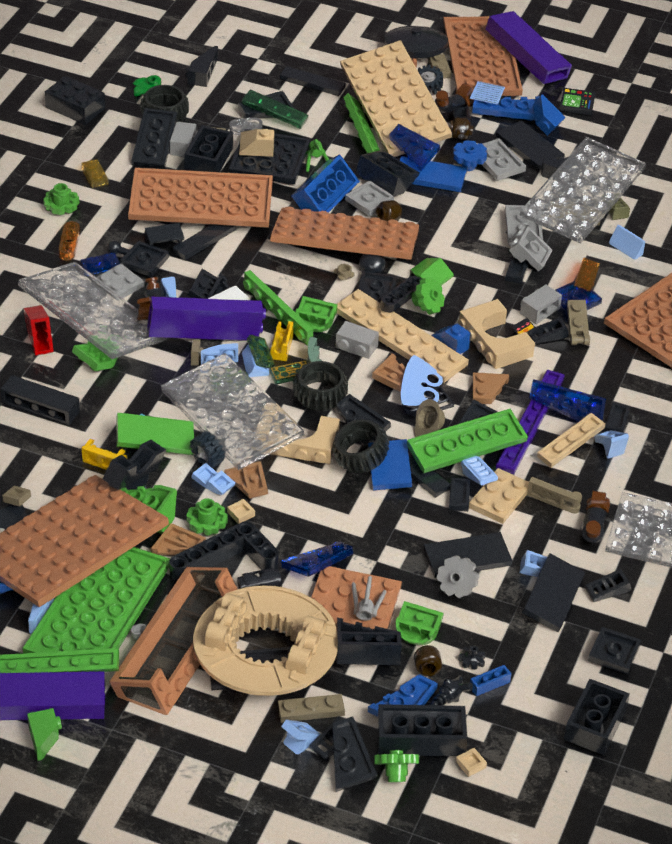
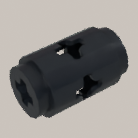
(269, 578)

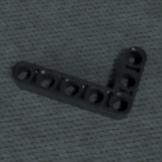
(224, 546)

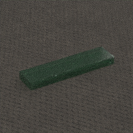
(275, 109)

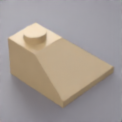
(257, 142)

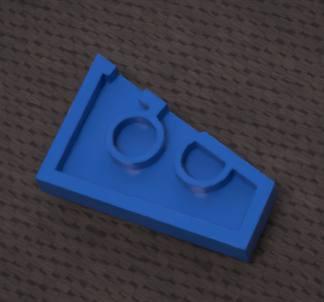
(414, 692)

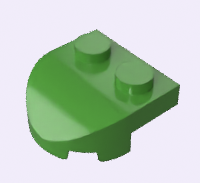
(317, 313)
(93, 357)
(418, 623)

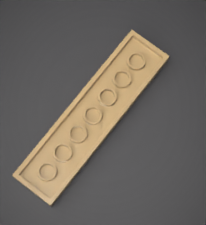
(401, 334)

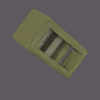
(619, 210)

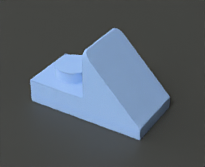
(613, 442)
(299, 735)

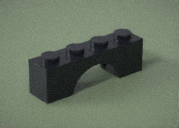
(124, 471)

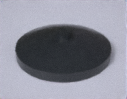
(418, 40)

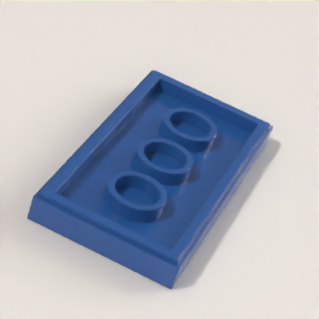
(439, 175)

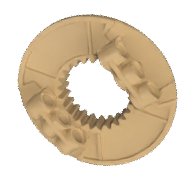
(266, 607)

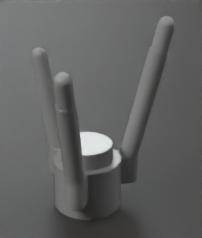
(365, 608)

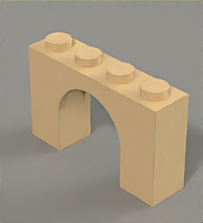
(497, 351)
(316, 447)

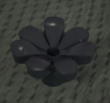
(472, 657)

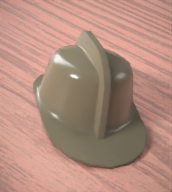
(428, 418)

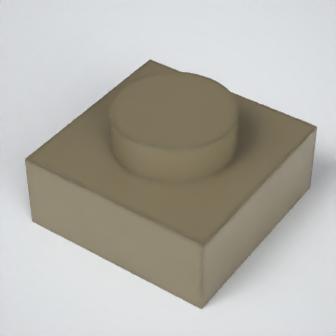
(196, 352)
(16, 496)

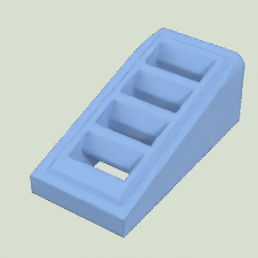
(169, 286)
(478, 470)
(529, 563)
(37, 614)

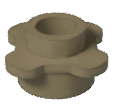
(344, 271)

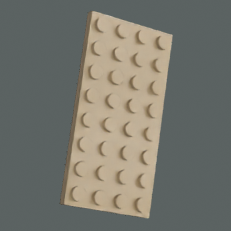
(394, 94)

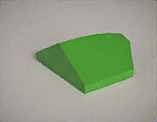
(433, 268)

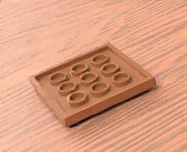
(335, 594)

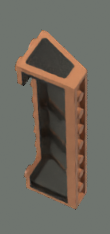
(164, 653)

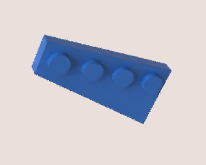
(507, 107)

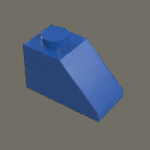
(547, 115)
(454, 337)

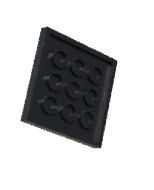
(284, 165)

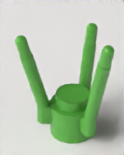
(316, 150)

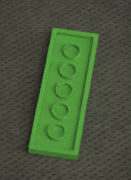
(466, 440)

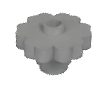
(449, 573)

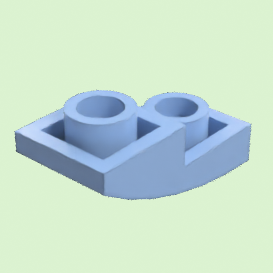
(215, 351)

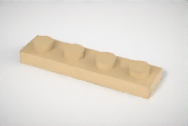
(571, 440)

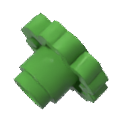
(61, 200)
(428, 296)
(207, 517)
(396, 764)

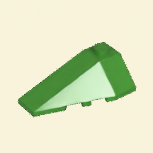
(158, 498)

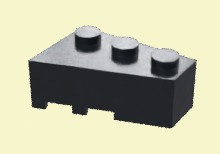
(367, 645)

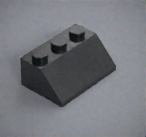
(386, 172)

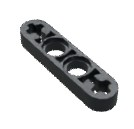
(399, 295)

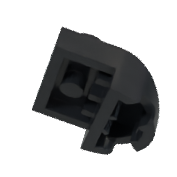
(207, 285)

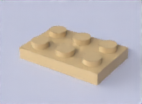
(500, 497)

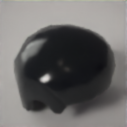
(372, 263)

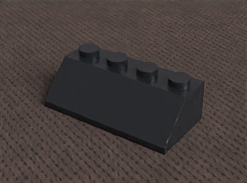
(422, 729)

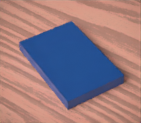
(395, 469)

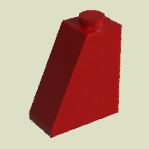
(38, 329)

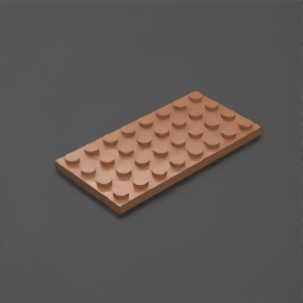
(479, 56)
(201, 197)
(345, 233)

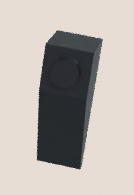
(202, 68)

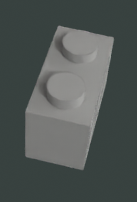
(182, 138)
(540, 304)
(357, 339)

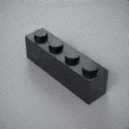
(40, 400)

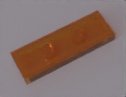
(587, 274)

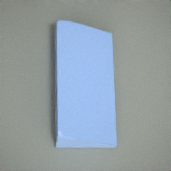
(627, 242)
(250, 365)

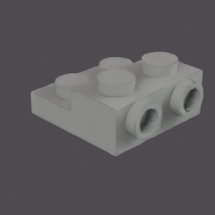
(530, 247)

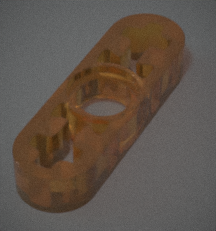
(67, 235)

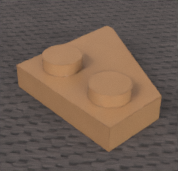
(488, 386)
(249, 479)
(176, 540)

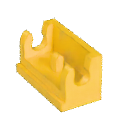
(282, 342)
(97, 456)

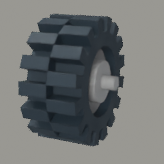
(432, 78)
(207, 449)

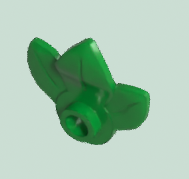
(143, 84)

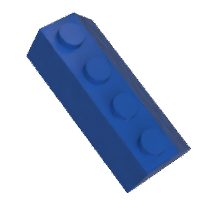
(326, 186)

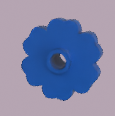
(469, 154)

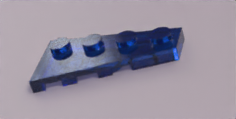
(567, 401)

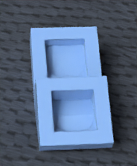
(213, 481)

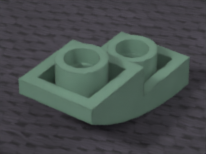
(313, 350)

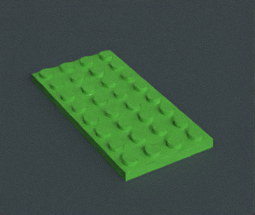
(101, 606)

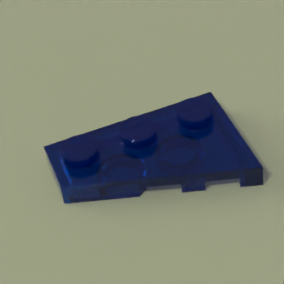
(415, 146)
(318, 559)

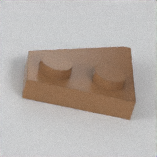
(390, 373)

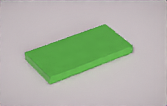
(169, 433)

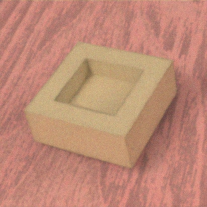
(241, 511)
(471, 762)

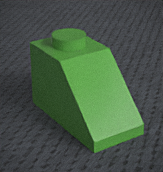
(43, 731)

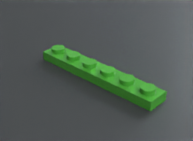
(361, 124)
(277, 306)
(62, 661)

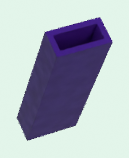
(528, 47)
(205, 318)
(68, 693)

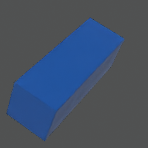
(490, 680)

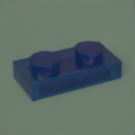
(100, 263)

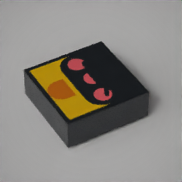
(524, 326)

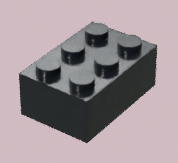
(75, 100)
(208, 150)
(596, 716)

